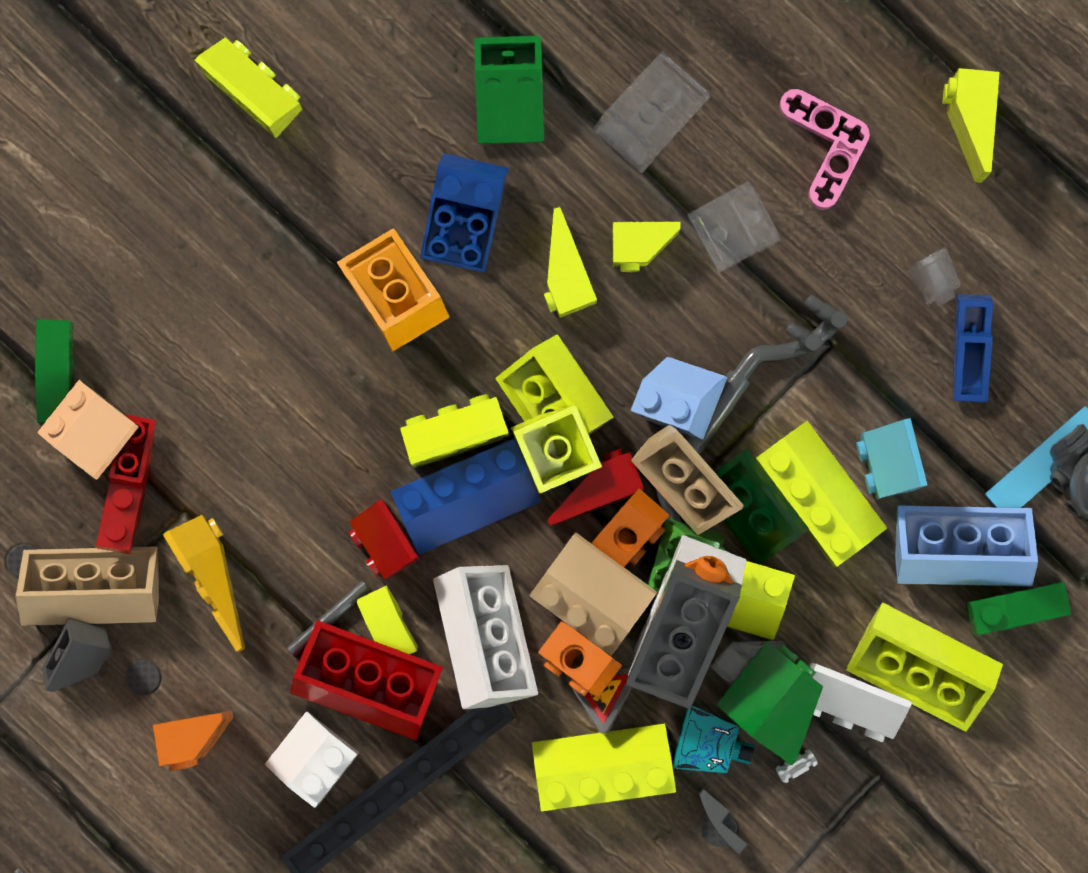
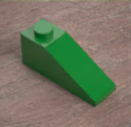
(1018, 608)

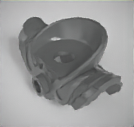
(1070, 470)

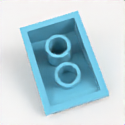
(891, 460)

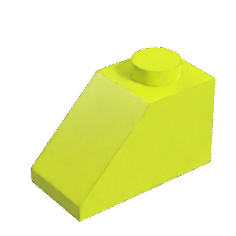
(640, 242)

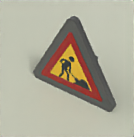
(607, 706)

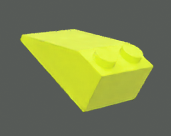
(972, 113)

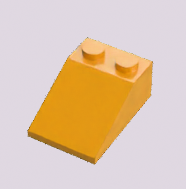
(393, 289)

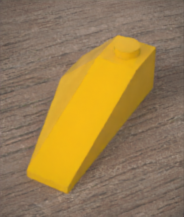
(203, 555)

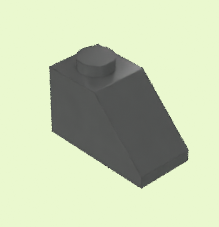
(76, 654)

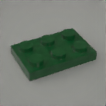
(767, 518)

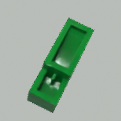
(53, 365)

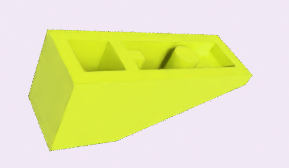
(567, 277)

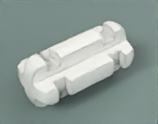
(799, 767)

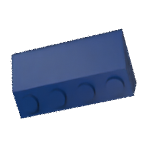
(466, 496)

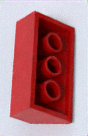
(366, 680)

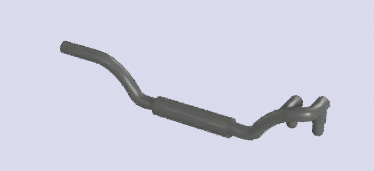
(737, 380)

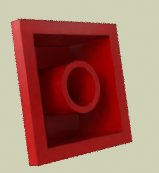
(383, 539)

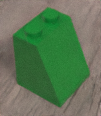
(774, 700)

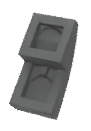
(716, 813)

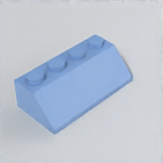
(965, 546)

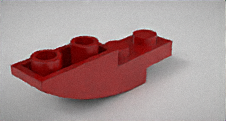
(127, 489)

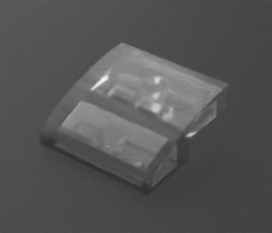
(734, 226)

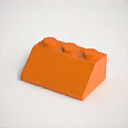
(186, 740)

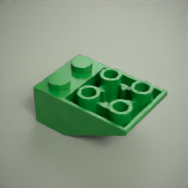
(509, 89)

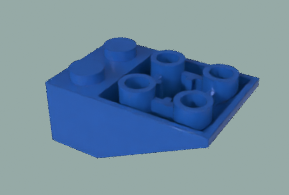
(463, 212)

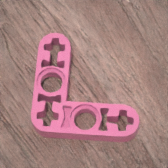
(840, 145)

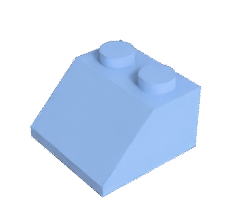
(679, 396)

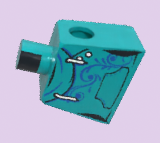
(709, 743)

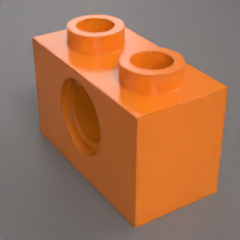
(643, 518)
(596, 668)

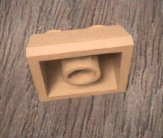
(87, 429)

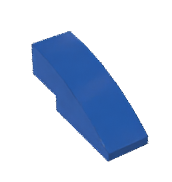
(972, 347)

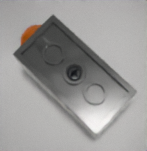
(686, 622)

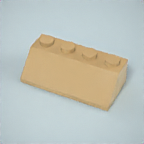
(88, 586)

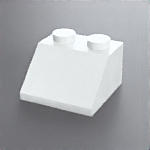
(311, 759)

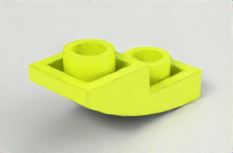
(385, 620)

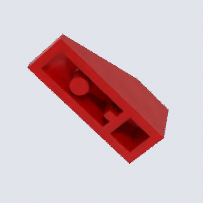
(603, 486)

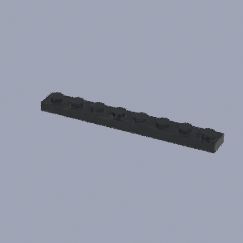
(396, 788)

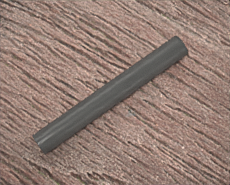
(330, 616)

